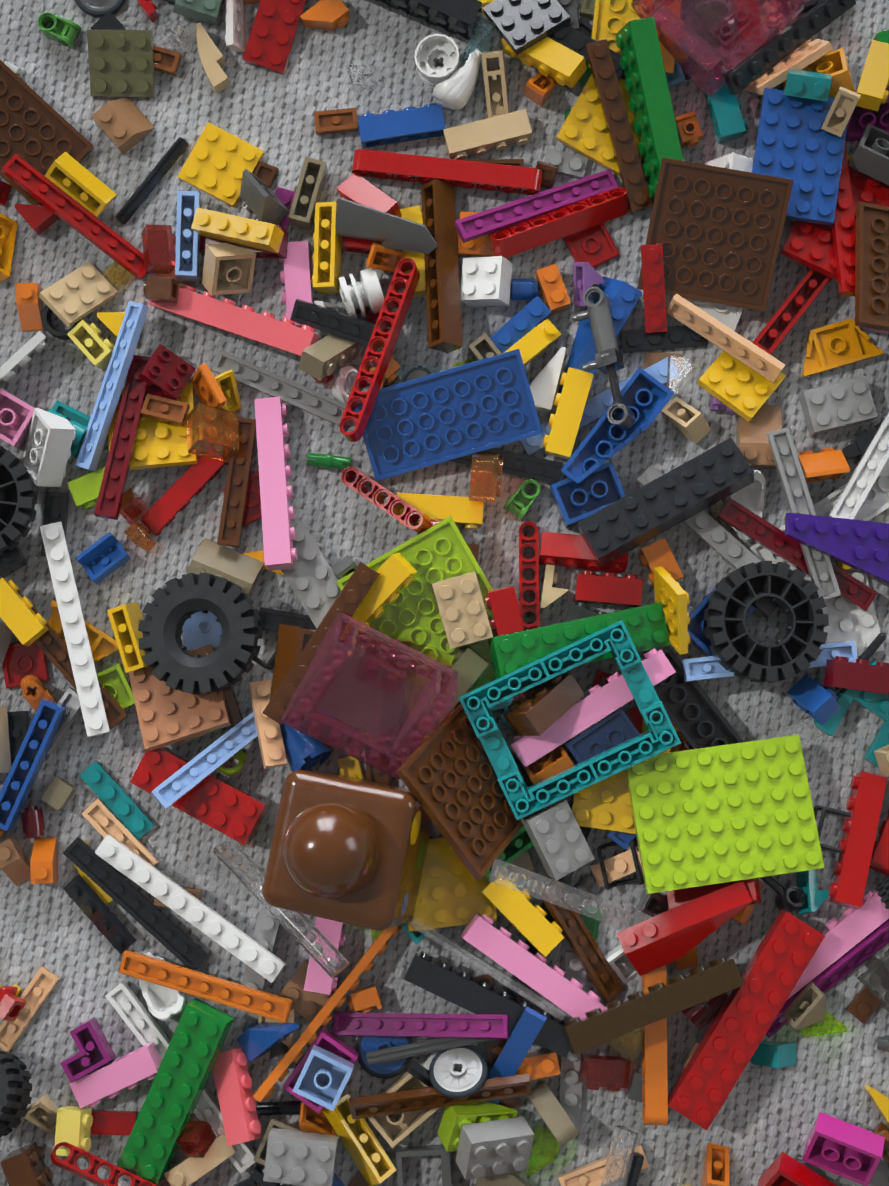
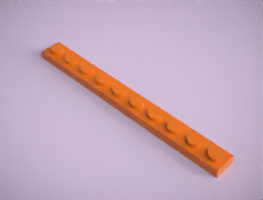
(323, 1016)

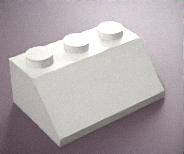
(48, 448)

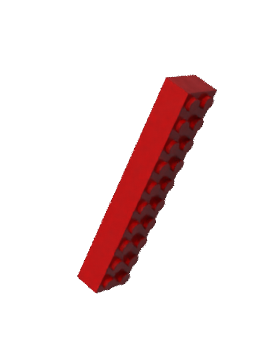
(744, 1019)

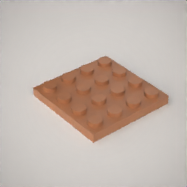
(174, 715)

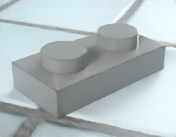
(567, 163)

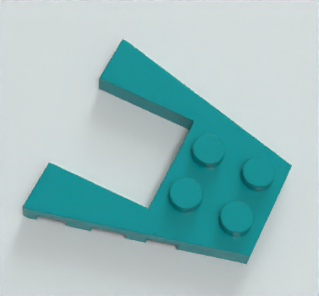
(873, 702)

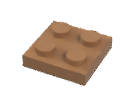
(304, 1002)

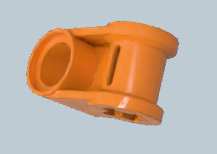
(35, 695)

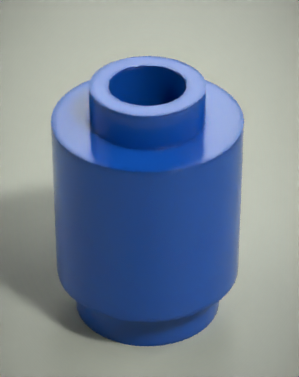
(523, 289)

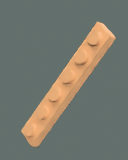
(725, 338)

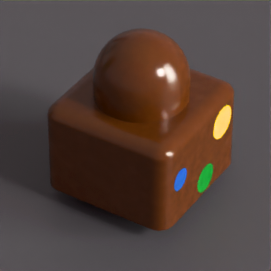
(347, 850)

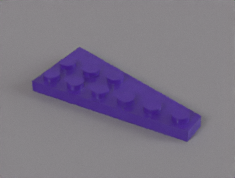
(851, 541)

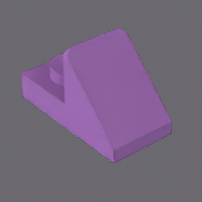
(583, 277)

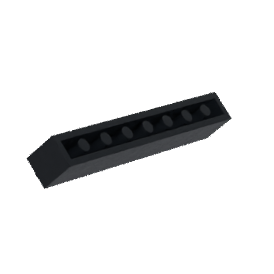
(480, 998)

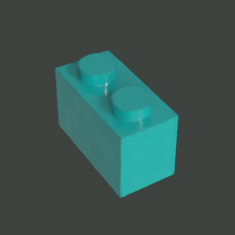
(808, 85)

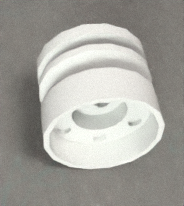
(436, 50)
(362, 293)

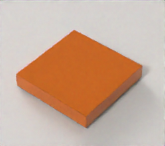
(207, 387)

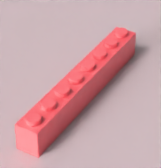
(240, 321)

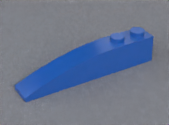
(623, 301)
(646, 399)

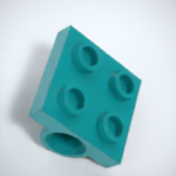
(77, 420)

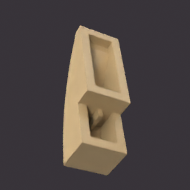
(211, 60)

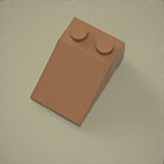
(752, 437)

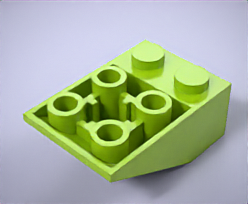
(464, 1114)

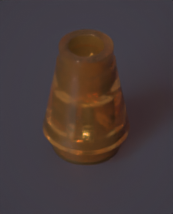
(139, 535)

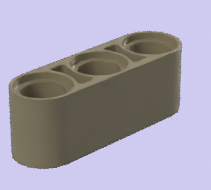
(553, 1113)

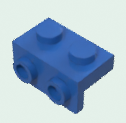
(103, 558)

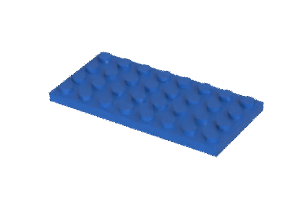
(450, 415)

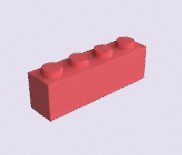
(236, 1097)

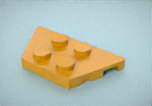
(837, 347)
(101, 643)

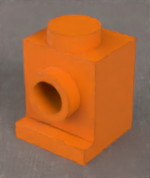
(685, 137)
(365, 999)

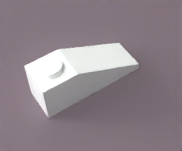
(545, 384)

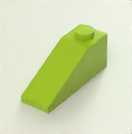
(86, 489)

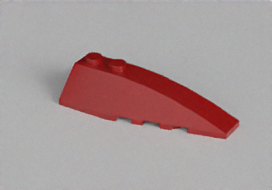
(680, 929)

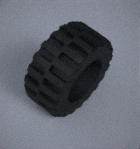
(13, 1092)

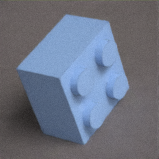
(323, 1077)

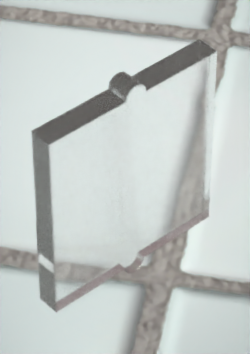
(683, 376)

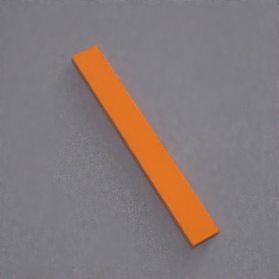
(206, 986)

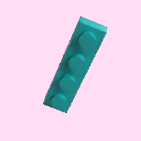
(117, 800)

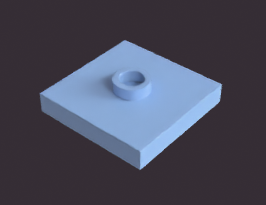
(201, 631)

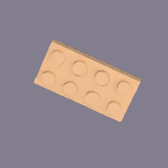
(798, 60)

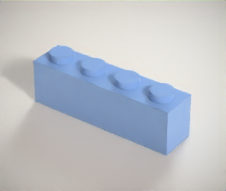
(186, 238)

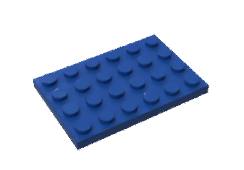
(798, 149)

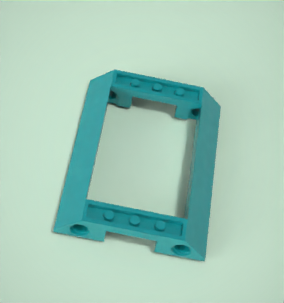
(530, 799)

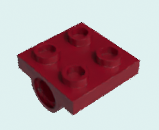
(166, 373)
(704, 1012)

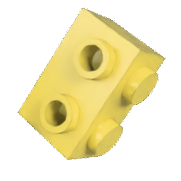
(91, 343)
(73, 1127)

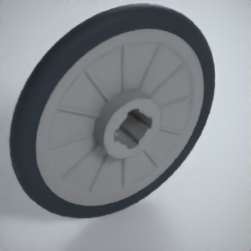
(454, 1083)

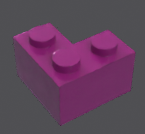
(92, 1053)

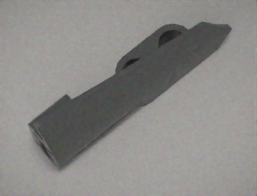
(392, 231)

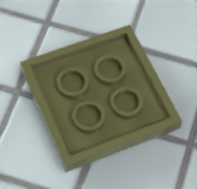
(121, 63)

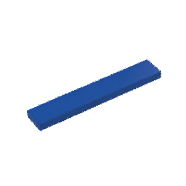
(517, 1045)

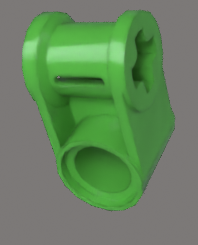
(62, 31)
(522, 500)

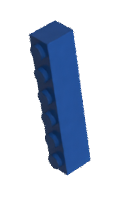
(29, 761)

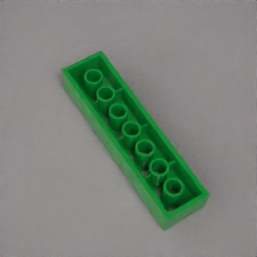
(648, 97)
(515, 650)
(175, 1090)

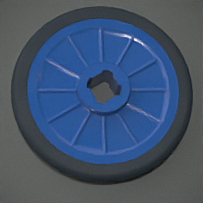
(385, 1069)

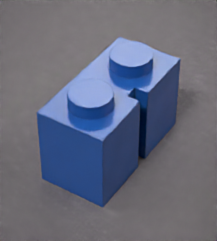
(814, 699)

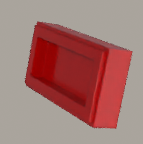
(113, 1122)

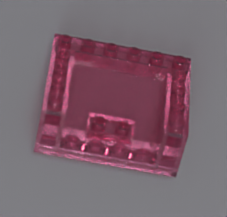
(716, 34)
(371, 695)

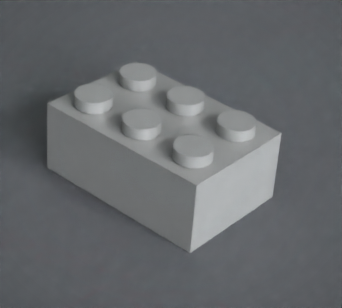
(837, 405)
(558, 839)
(494, 1147)
(300, 1158)

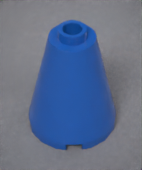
(302, 750)

